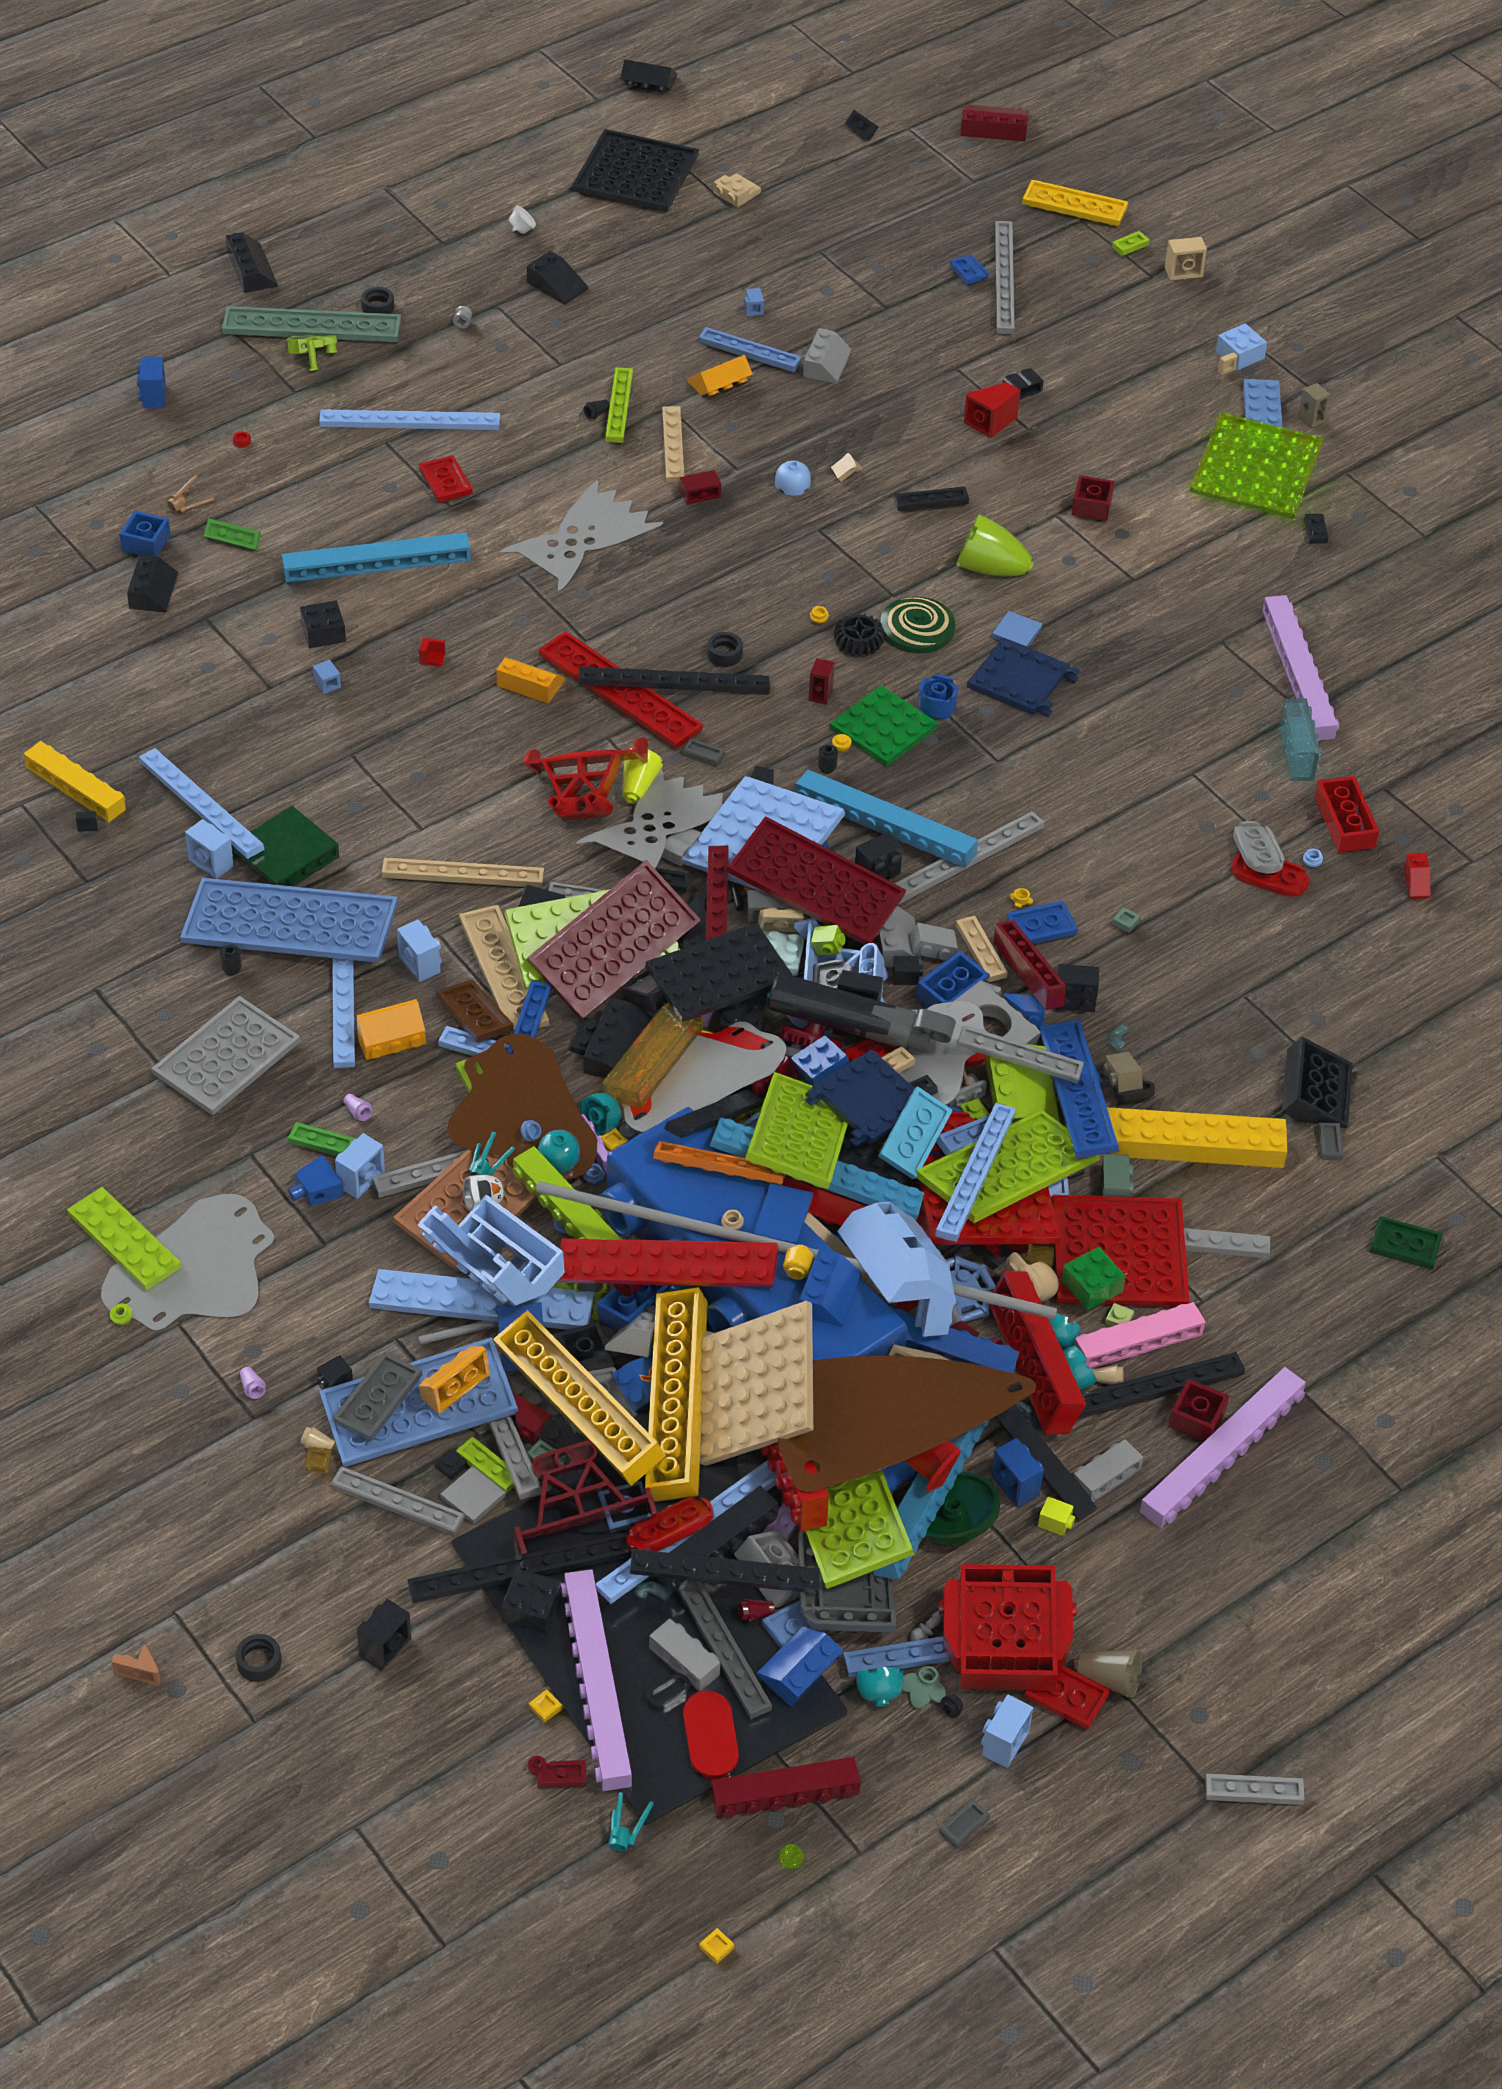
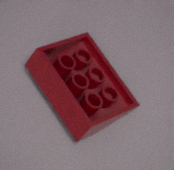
(994, 122)

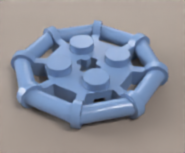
(964, 1278)

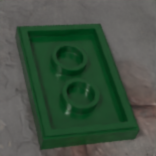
(1406, 1242)

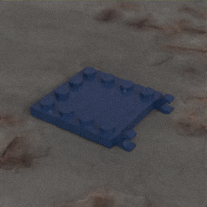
(1021, 677)
(865, 1096)

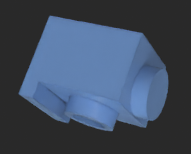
(754, 302)

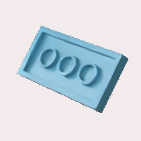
(915, 1132)

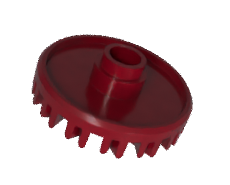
(806, 1036)

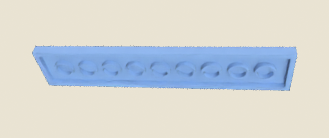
(469, 1300)

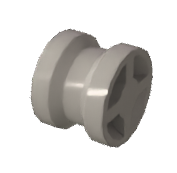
(465, 314)

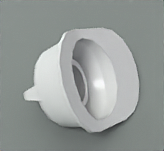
(521, 220)

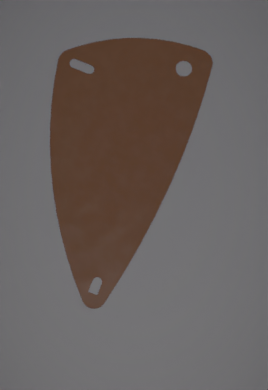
(889, 1410)

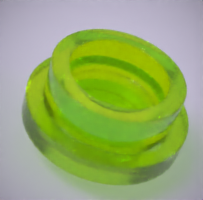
(791, 1856)

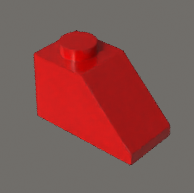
(1417, 875)

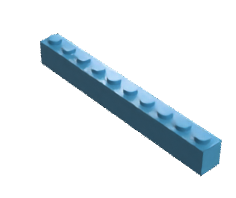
(376, 557)
(890, 818)
(920, 1506)

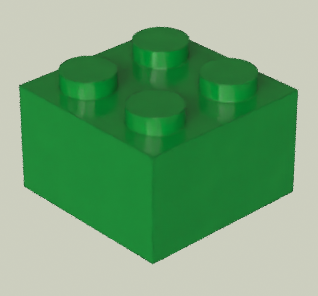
(1093, 1278)

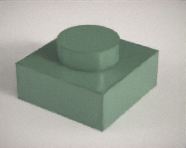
(1126, 920)

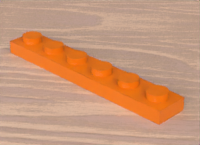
(715, 1161)

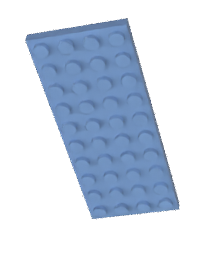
(290, 919)

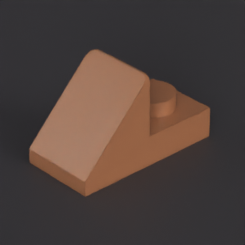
(142, 1669)

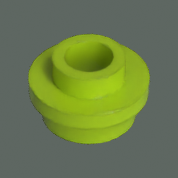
(121, 1319)

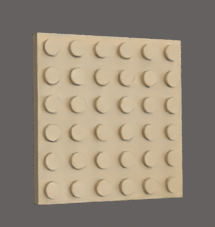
(757, 1383)

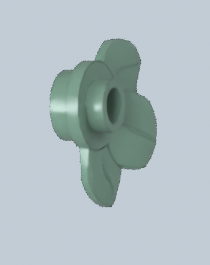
(922, 1690)

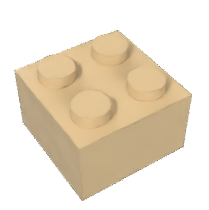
(1185, 258)

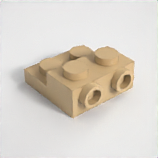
(735, 189)
(779, 920)

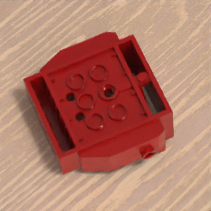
(976, 1620)

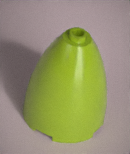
(994, 551)

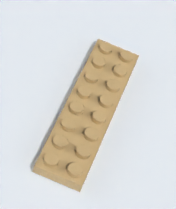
(497, 959)

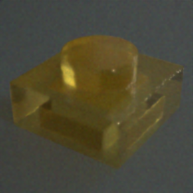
(318, 1459)

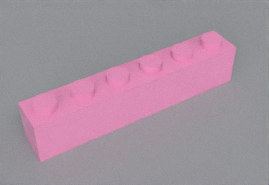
(1141, 1335)

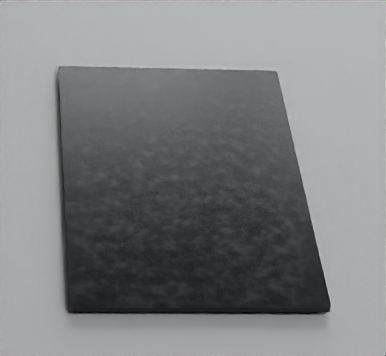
(652, 1737)

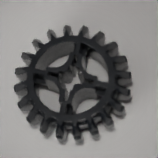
(859, 634)

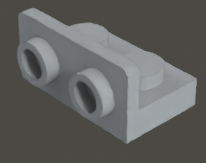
(975, 1090)

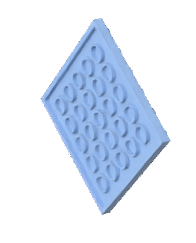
(747, 808)

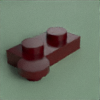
(785, 1068)
(558, 1773)

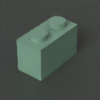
(1116, 1176)

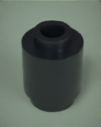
(827, 759)
(230, 959)

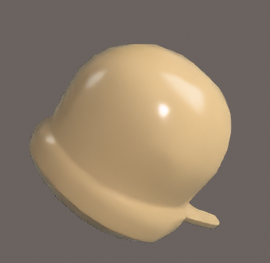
(1040, 1273)

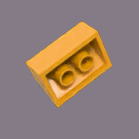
(721, 376)
(528, 680)
(391, 1029)
(455, 1378)

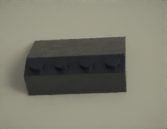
(614, 1035)
(1316, 1084)

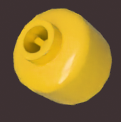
(798, 1262)

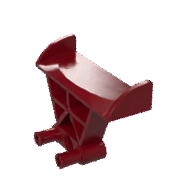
(582, 1455)

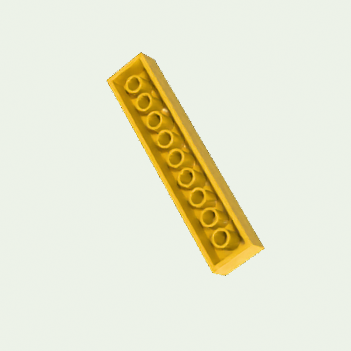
(1199, 1137)
(677, 1393)
(579, 1398)

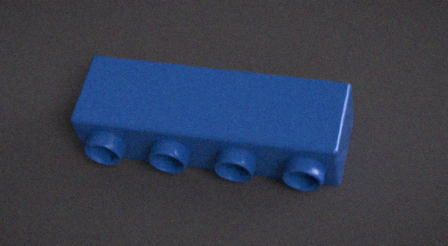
(705, 1196)

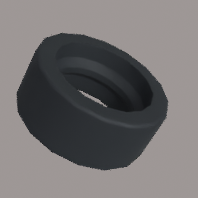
(374, 294)
(725, 639)
(256, 1642)

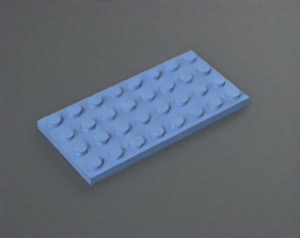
(414, 1419)

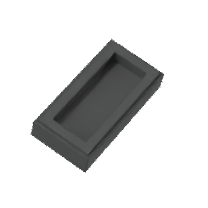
(703, 752)
(1330, 1141)
(964, 1823)

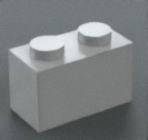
(933, 941)

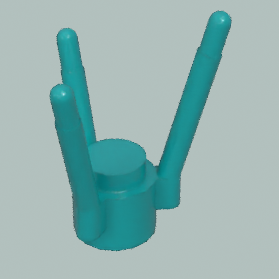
(481, 1166)
(620, 1835)

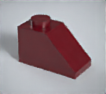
(529, 1420)

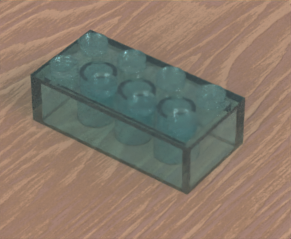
(1299, 740)

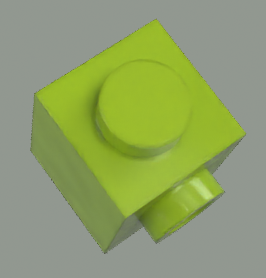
(827, 940)

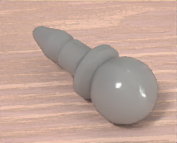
(924, 1631)

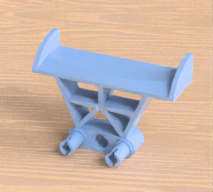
(865, 961)

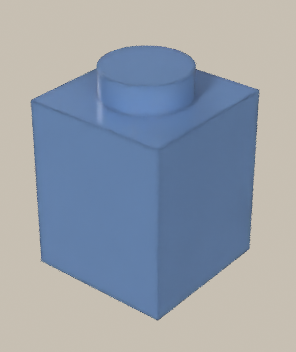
(326, 676)

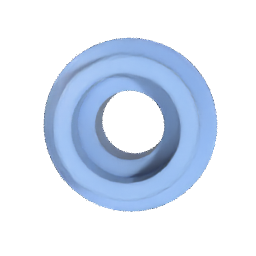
(1313, 858)

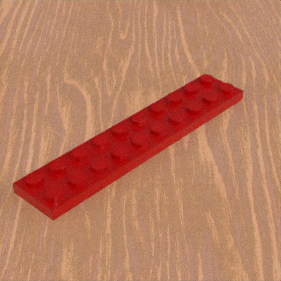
(639, 704)
(669, 1262)

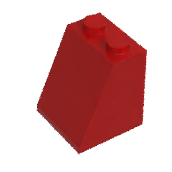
(992, 408)

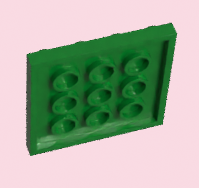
(884, 725)

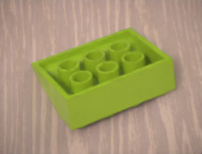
(1021, 1088)

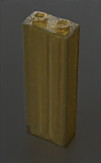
(651, 1057)

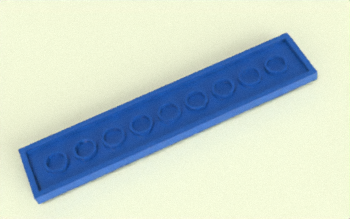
(1081, 1101)

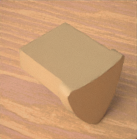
(846, 467)

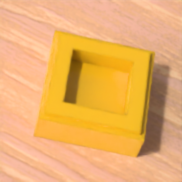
(613, 1140)
(545, 1706)
(716, 1946)

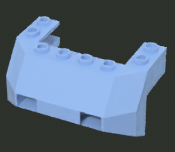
(477, 1247)
(902, 1263)

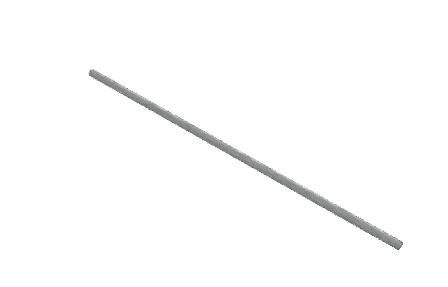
(741, 1236)

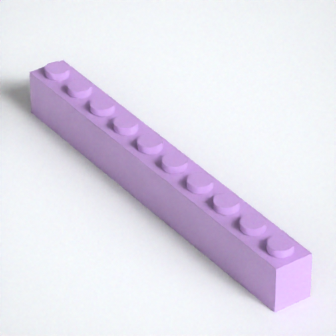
(1299, 663)
(1222, 1448)
(597, 1681)

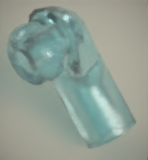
(1115, 1036)
(652, 1587)

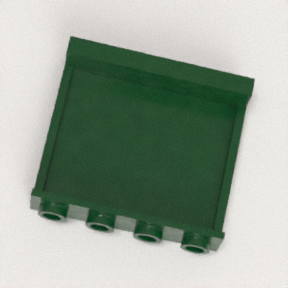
(291, 848)

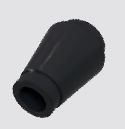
(595, 408)

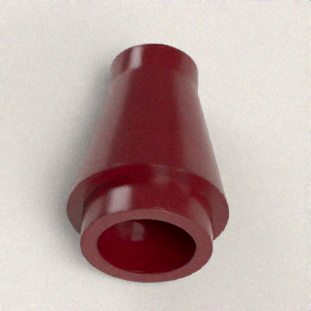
(754, 1609)

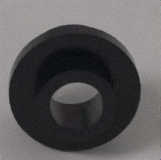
(951, 1705)

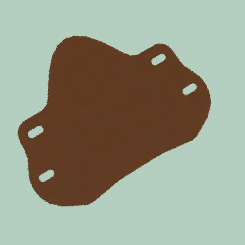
(514, 1091)

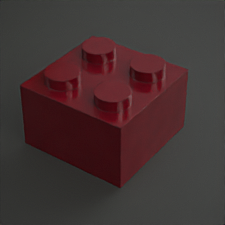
(1093, 498)
(1198, 1410)

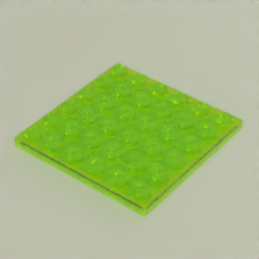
(1257, 465)

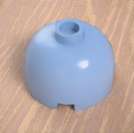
(793, 478)

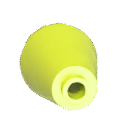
(639, 776)

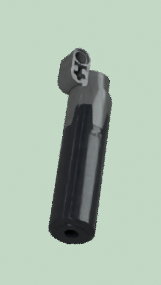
(858, 1014)

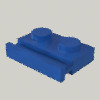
(969, 269)

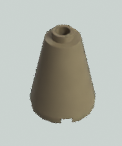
(1112, 1669)

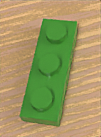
(232, 534)
(319, 1139)

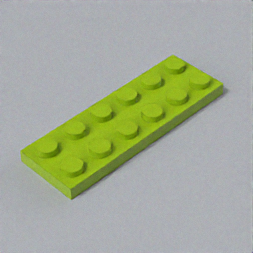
(124, 1238)

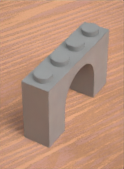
(994, 1006)

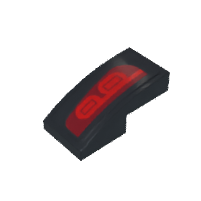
(993, 1253)

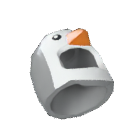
(478, 1186)

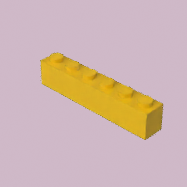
(74, 781)

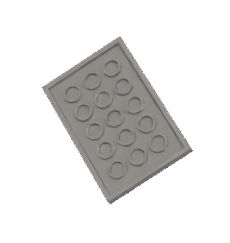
(226, 1055)

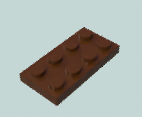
(474, 1010)

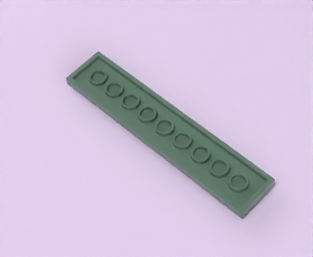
(311, 322)

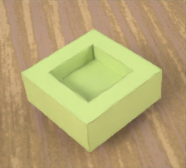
(1119, 1314)

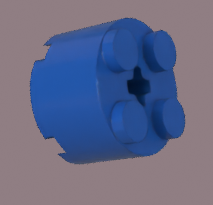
(938, 696)

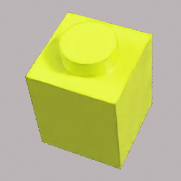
(1056, 1516)

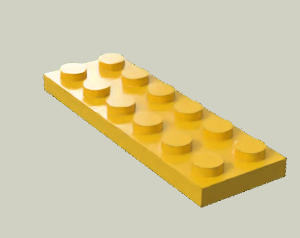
(1075, 203)

